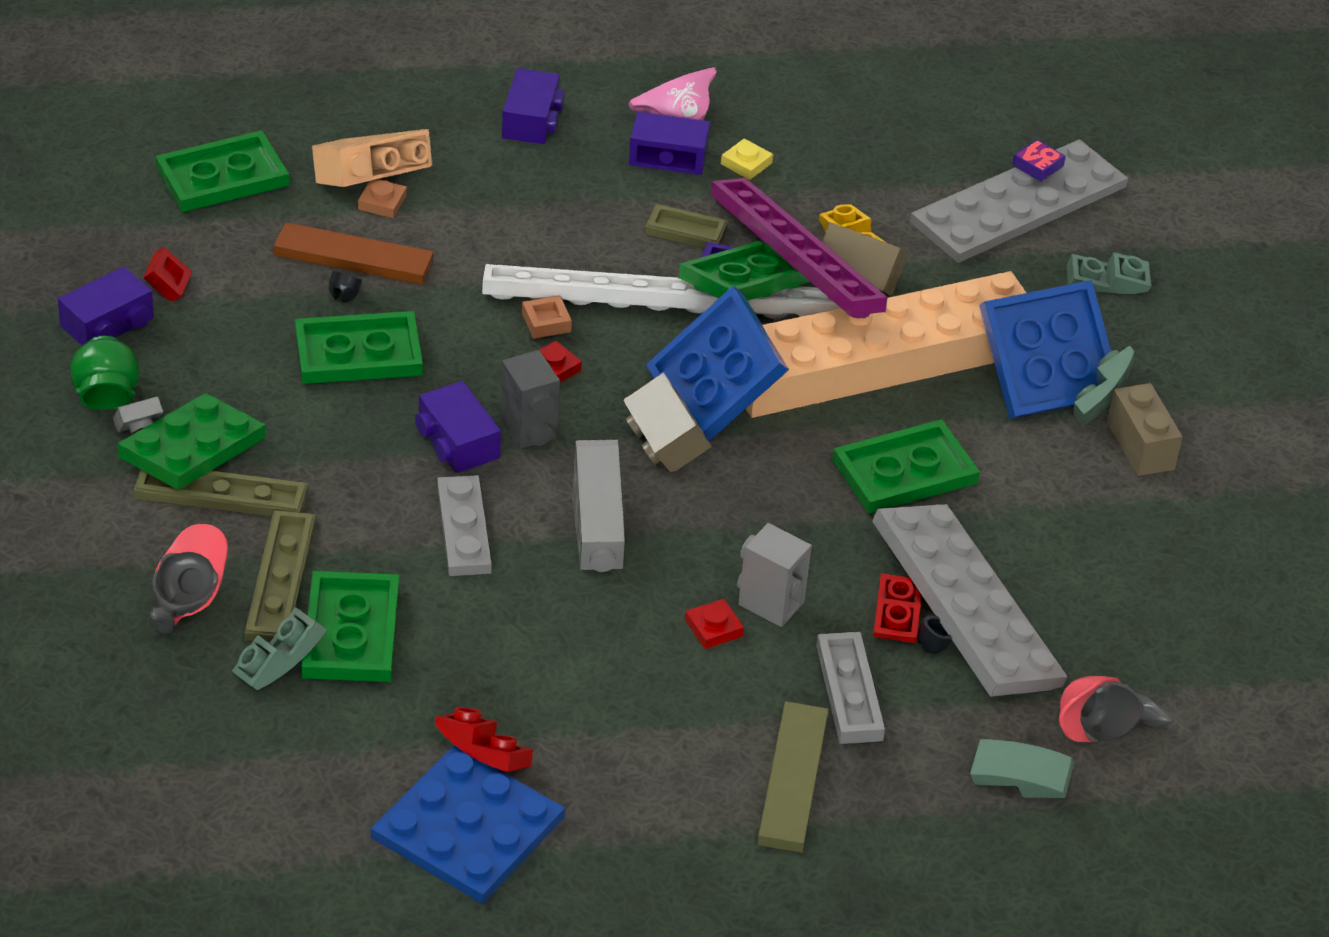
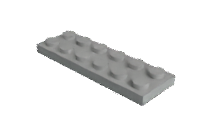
(1016, 203)
(969, 600)

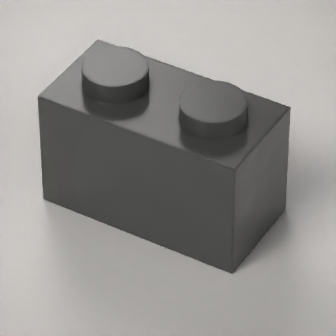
(529, 399)

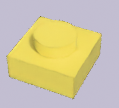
(746, 159)

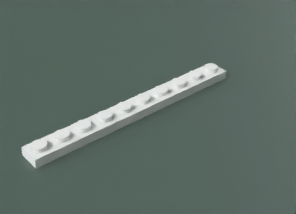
(630, 289)

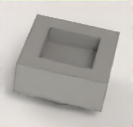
(137, 415)

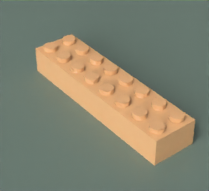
(911, 341)

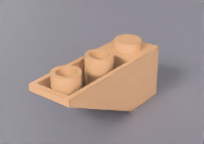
(371, 157)

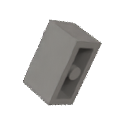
(774, 574)

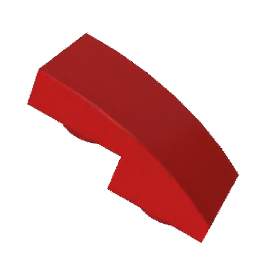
(897, 609)
(479, 740)

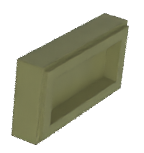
(685, 226)

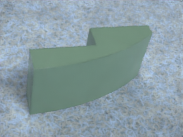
(1119, 275)
(1111, 374)
(266, 662)
(1031, 768)

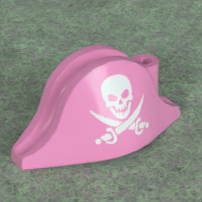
(679, 97)

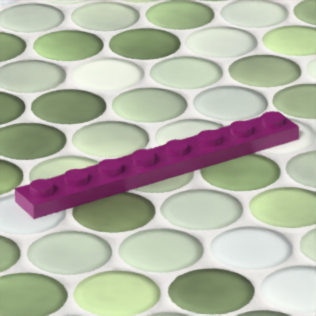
(800, 248)

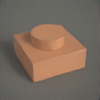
(382, 198)
(546, 317)

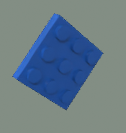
(1045, 346)
(721, 362)
(468, 824)

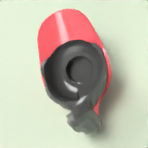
(188, 576)
(1109, 703)

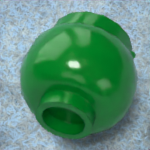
(104, 373)

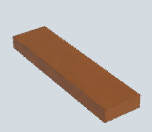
(353, 253)

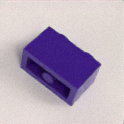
(532, 106)
(669, 143)
(106, 307)
(458, 427)

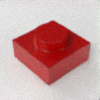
(167, 274)
(561, 360)
(714, 623)

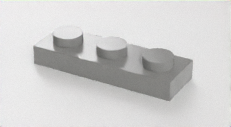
(464, 525)
(850, 688)

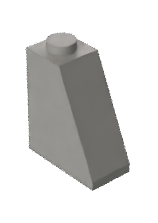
(598, 505)

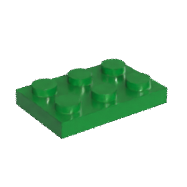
(222, 171)
(750, 268)
(358, 347)
(191, 441)
(905, 466)
(359, 624)

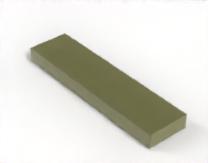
(228, 493)
(280, 573)
(793, 777)

